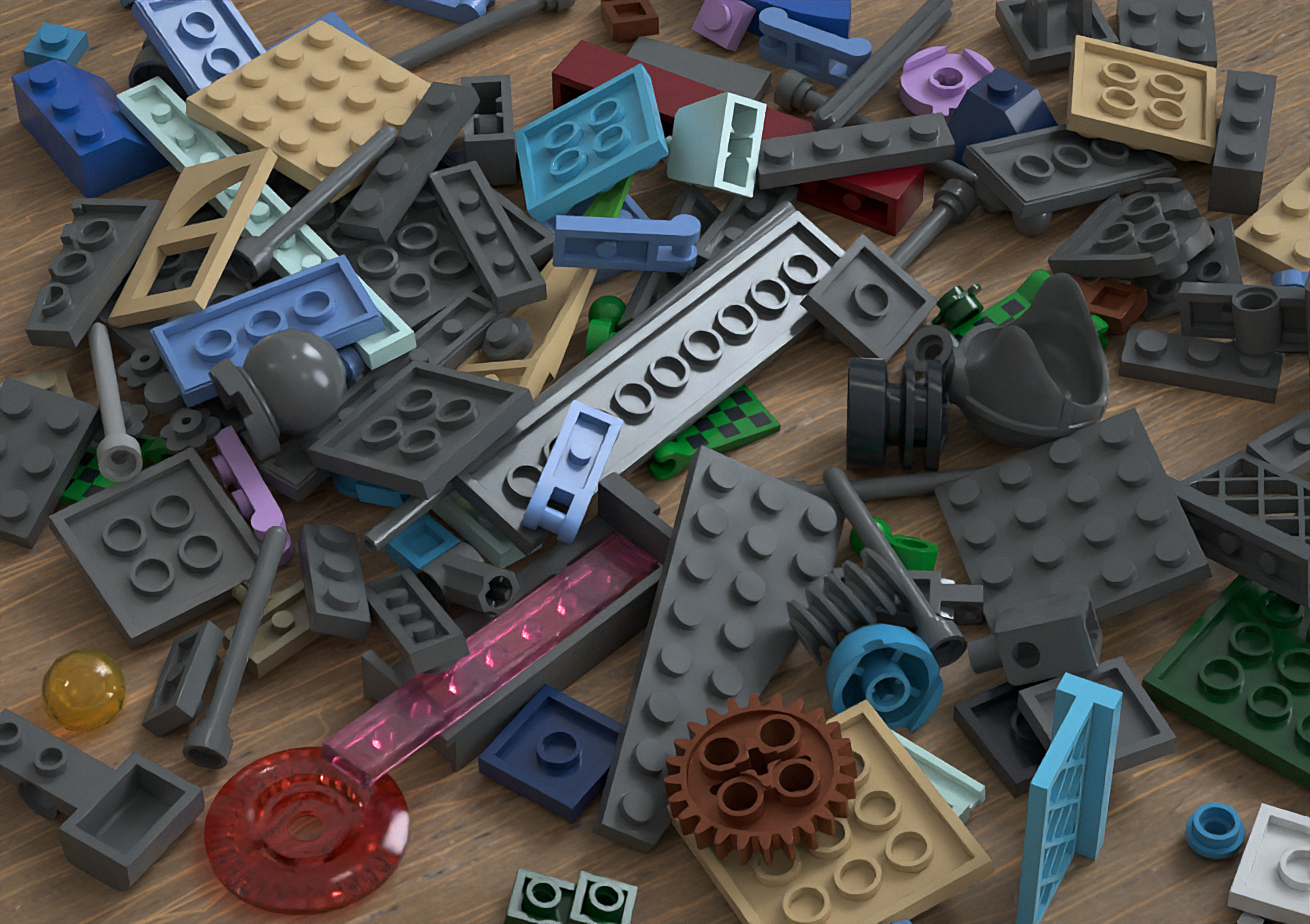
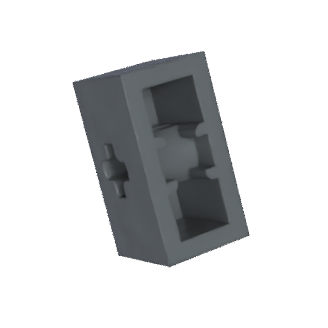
(491, 129)

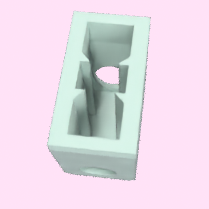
(717, 144)

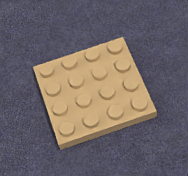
(310, 102)
(884, 863)

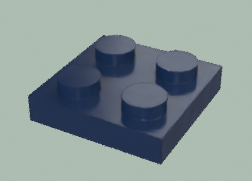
(554, 753)

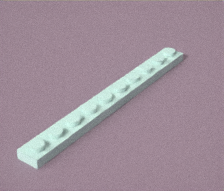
(185, 143)

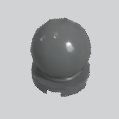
(285, 386)

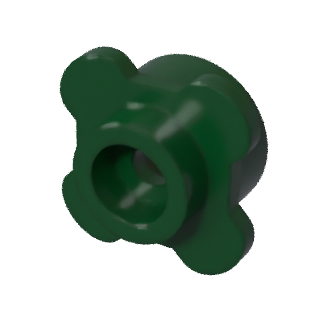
(958, 306)

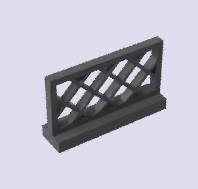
(1249, 544)

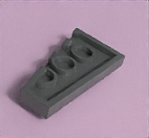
(92, 264)

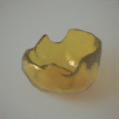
(83, 690)

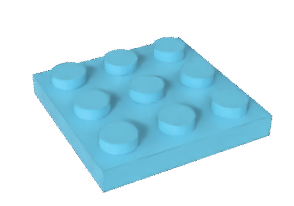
(590, 144)

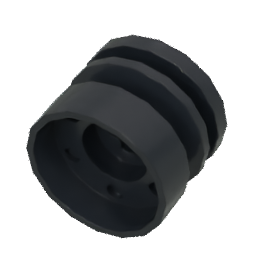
(894, 414)

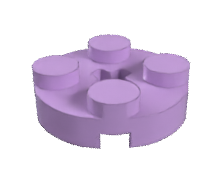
(928, 68)

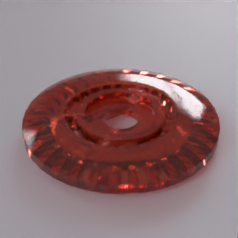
(318, 874)

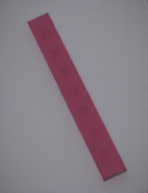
(497, 654)

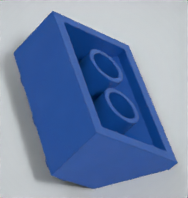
(82, 129)

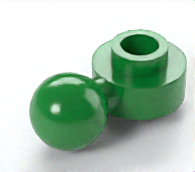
(604, 320)
(912, 551)

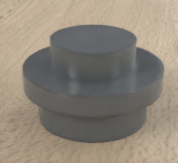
(508, 340)

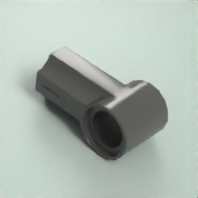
(466, 580)

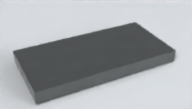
(1061, 169)

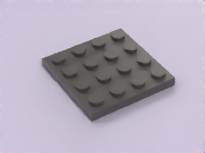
(1073, 517)

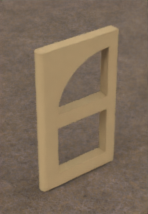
(192, 190)

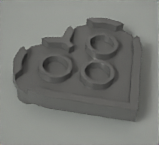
(1137, 235)

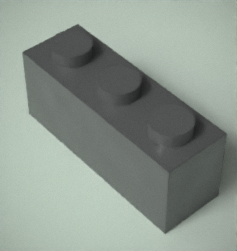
(1242, 143)

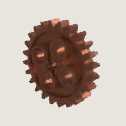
(761, 778)

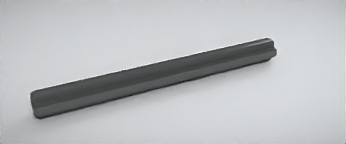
(882, 65)

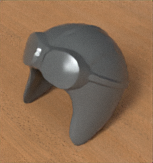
(1033, 374)

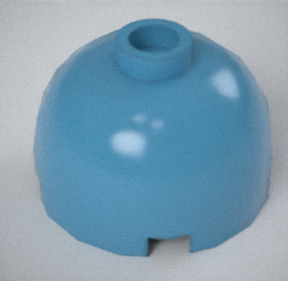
(887, 669)

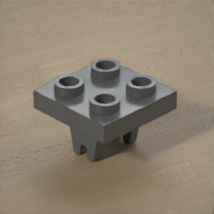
(1046, 29)

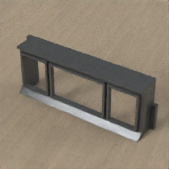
(620, 511)

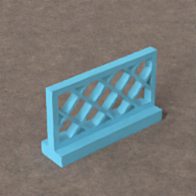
(1068, 791)

